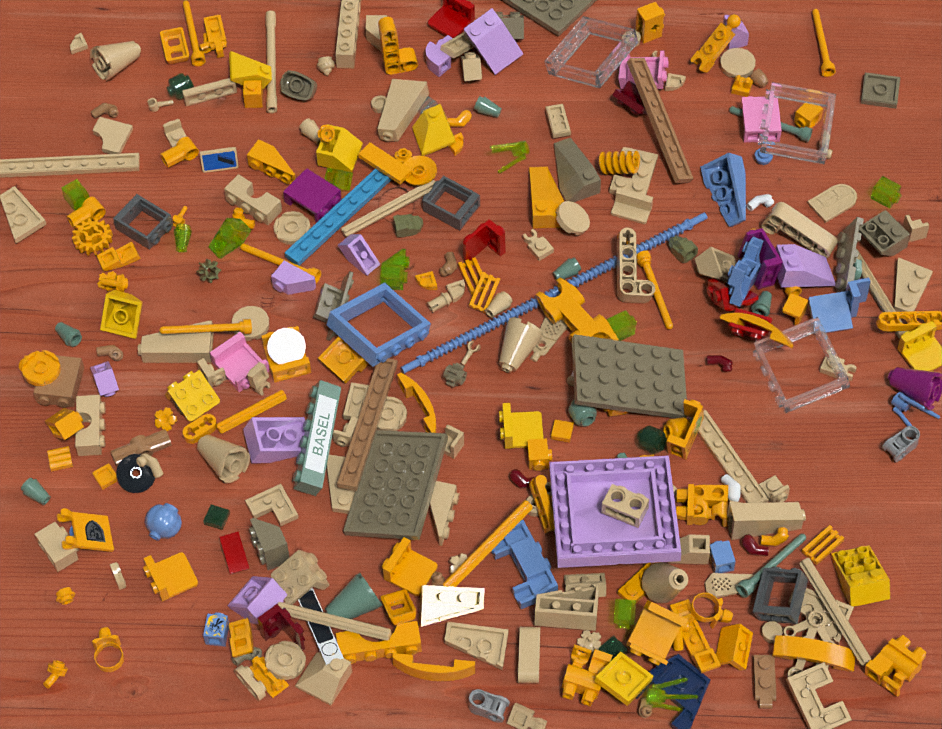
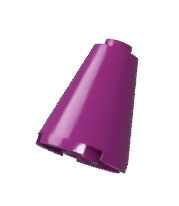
(918, 385)

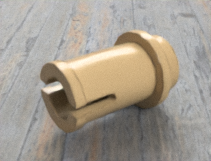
(439, 302)

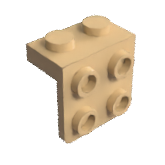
(299, 575)

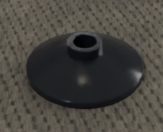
(128, 481)

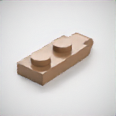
(764, 680)

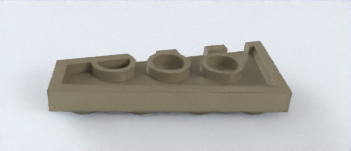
(847, 254)

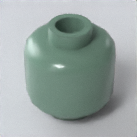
(582, 414)

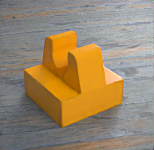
(742, 86)

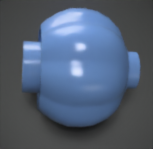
(163, 521)

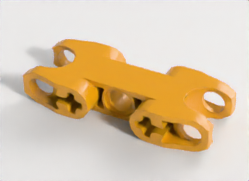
(569, 310)

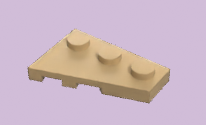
(20, 214)
(910, 285)
(340, 497)
(813, 602)
(478, 641)

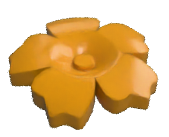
(110, 275)
(165, 419)

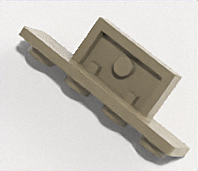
(332, 298)

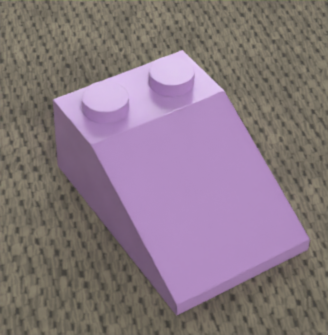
(493, 41)
(803, 268)
(273, 438)

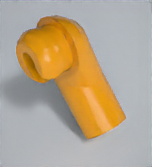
(461, 120)
(238, 213)
(776, 540)
(678, 641)

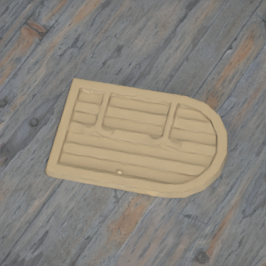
(833, 201)

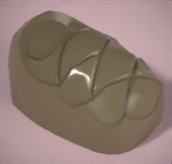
(298, 85)

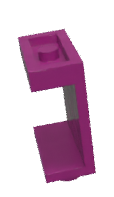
(312, 193)
(769, 259)

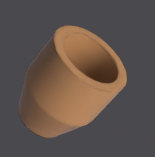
(759, 78)

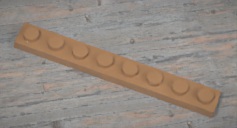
(660, 120)
(367, 425)

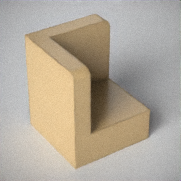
(916, 228)
(455, 441)

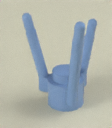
(903, 403)

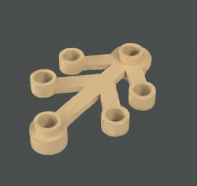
(812, 629)

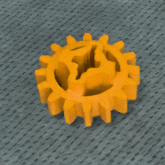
(94, 236)

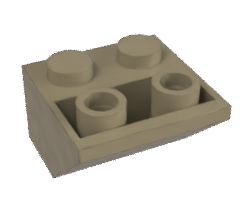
(514, 23)
(885, 234)
(269, 543)

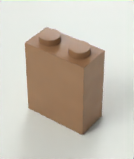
(65, 387)

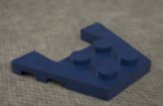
(695, 685)

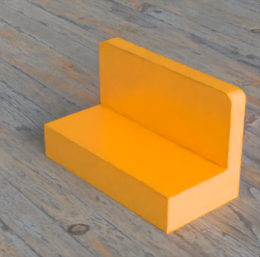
(734, 646)

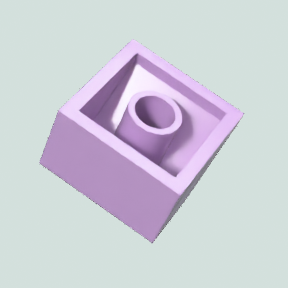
(257, 598)

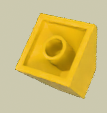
(247, 69)
(433, 130)
(121, 314)

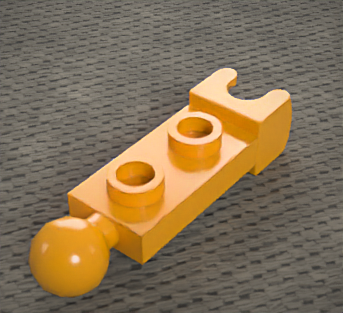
(716, 44)

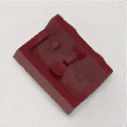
(630, 97)

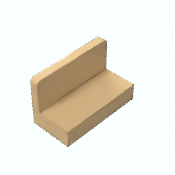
(632, 206)

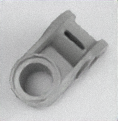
(899, 445)
(489, 706)

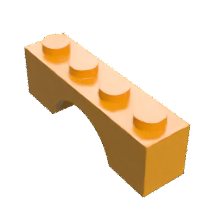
(403, 641)

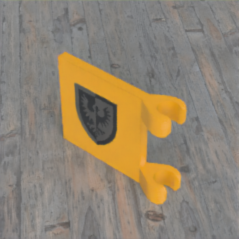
(89, 531)

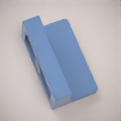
(857, 293)

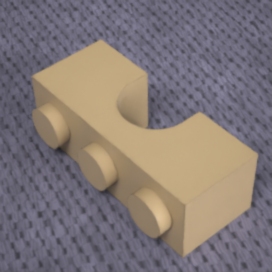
(264, 209)
(90, 440)

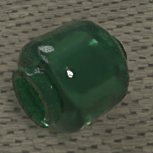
(177, 84)
(651, 439)

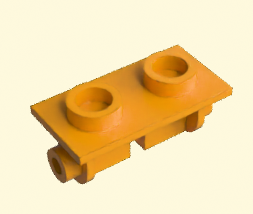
(273, 685)

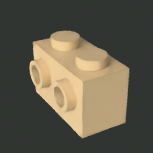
(50, 542)

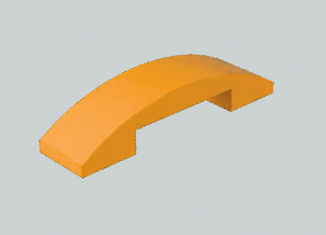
(740, 318)
(411, 388)
(695, 641)
(814, 651)
(433, 672)

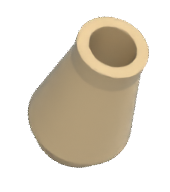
(310, 129)
(500, 303)

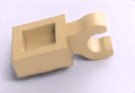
(522, 718)

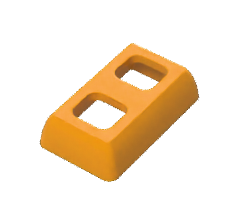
(171, 34)
(402, 614)

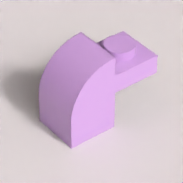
(437, 60)

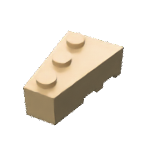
(568, 609)

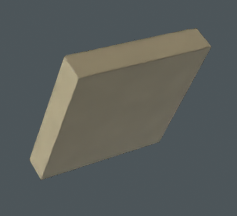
(880, 90)

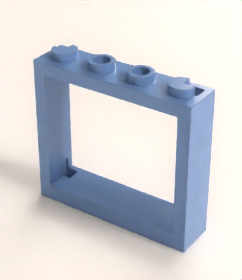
(383, 293)

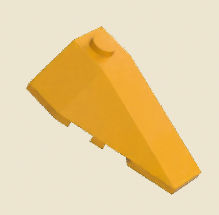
(544, 198)

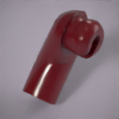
(720, 360)
(519, 479)
(752, 547)

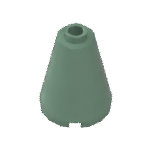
(354, 599)

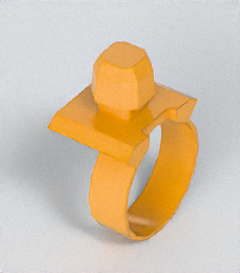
(722, 615)
(106, 639)

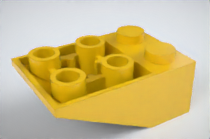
(861, 576)

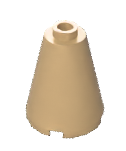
(113, 58)
(518, 343)
(224, 457)
(663, 582)

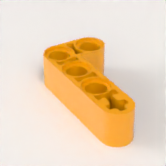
(394, 59)

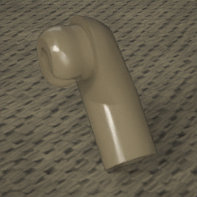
(256, 652)

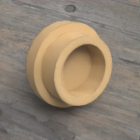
(325, 65)

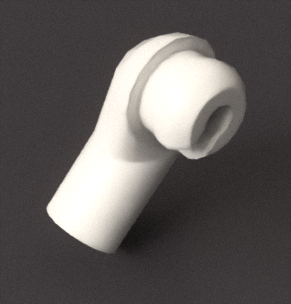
(756, 201)
(734, 488)

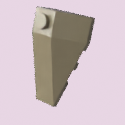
(575, 172)

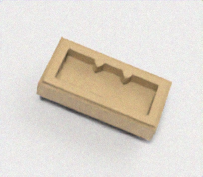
(558, 120)

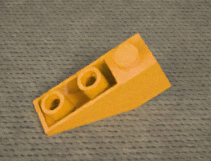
(268, 160)

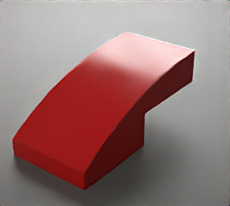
(234, 553)

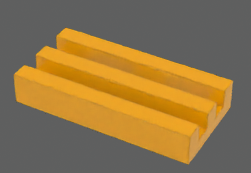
(469, 264)
(489, 278)
(833, 534)

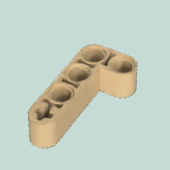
(799, 228)
(630, 265)

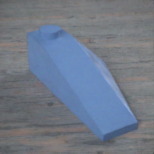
(727, 184)

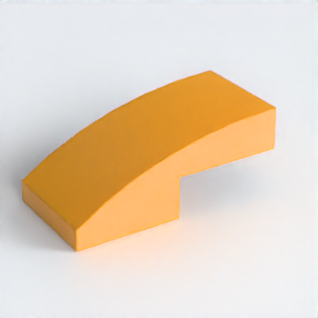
(118, 258)
(241, 637)

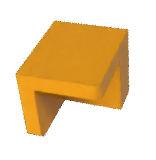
(796, 307)

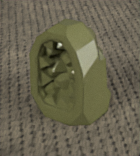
(407, 225)
(682, 249)

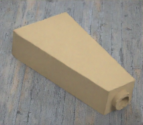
(401, 107)
(177, 347)
(763, 518)

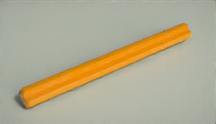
(488, 545)

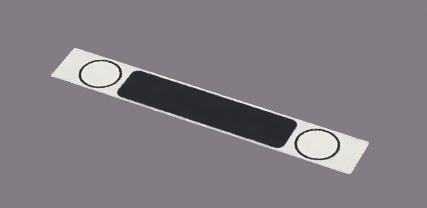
(322, 633)

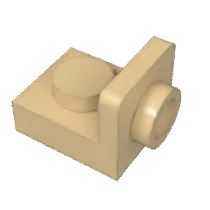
(173, 132)
(213, 377)
(344, 438)
(775, 490)

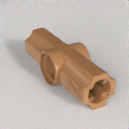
(142, 445)

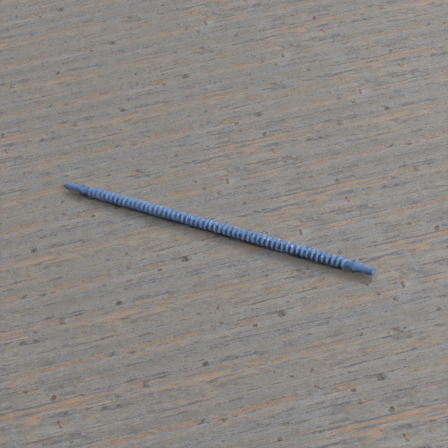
(580, 279)

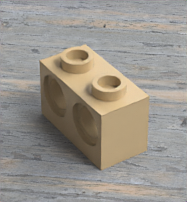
(623, 509)

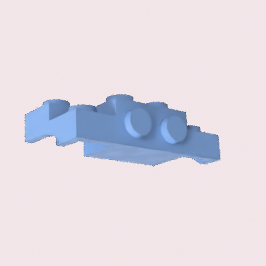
(744, 272)
(530, 563)

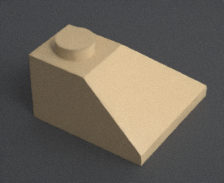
(715, 264)
(325, 680)

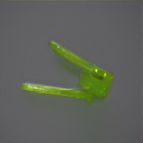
(518, 149)
(656, 696)

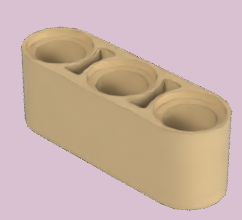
(529, 655)

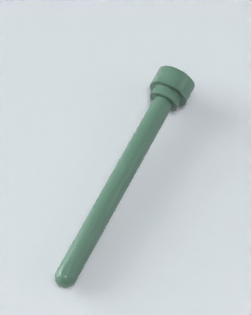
(803, 133)
(746, 587)

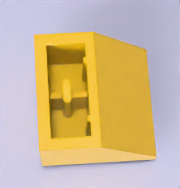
(340, 152)

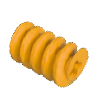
(620, 163)

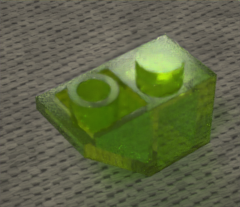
(229, 237)
(394, 269)

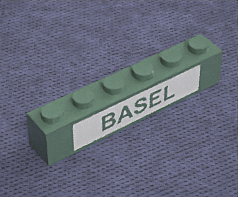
(317, 438)

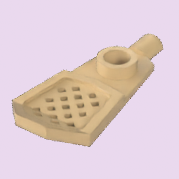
(549, 337)
(734, 580)

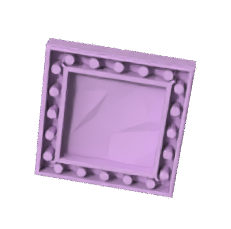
(595, 539)

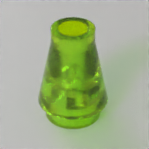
(182, 236)

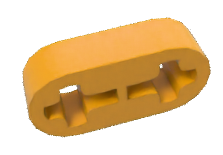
(199, 428)

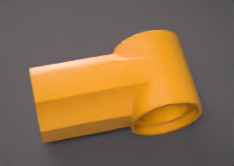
(183, 150)
(90, 209)

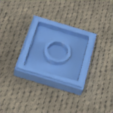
(832, 311)

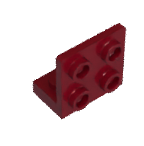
(279, 619)

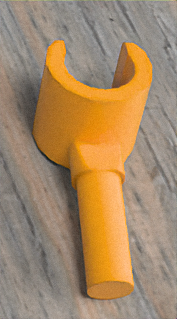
(204, 47)
(178, 219)

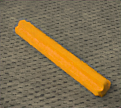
(251, 411)

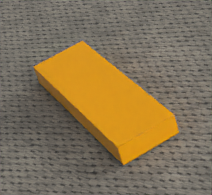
(385, 163)

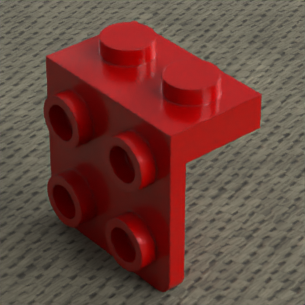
(453, 17)
(485, 235)
(720, 296)
(756, 333)

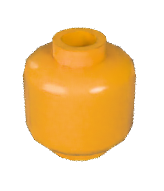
(677, 427)

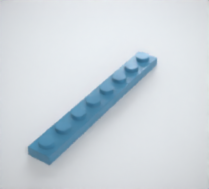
(337, 217)

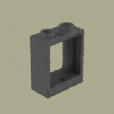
(471, 204)
(132, 210)
(775, 613)

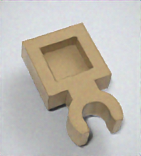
(538, 246)
(826, 368)
(257, 377)

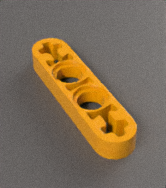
(890, 320)

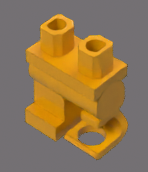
(699, 500)
(898, 658)
(581, 680)

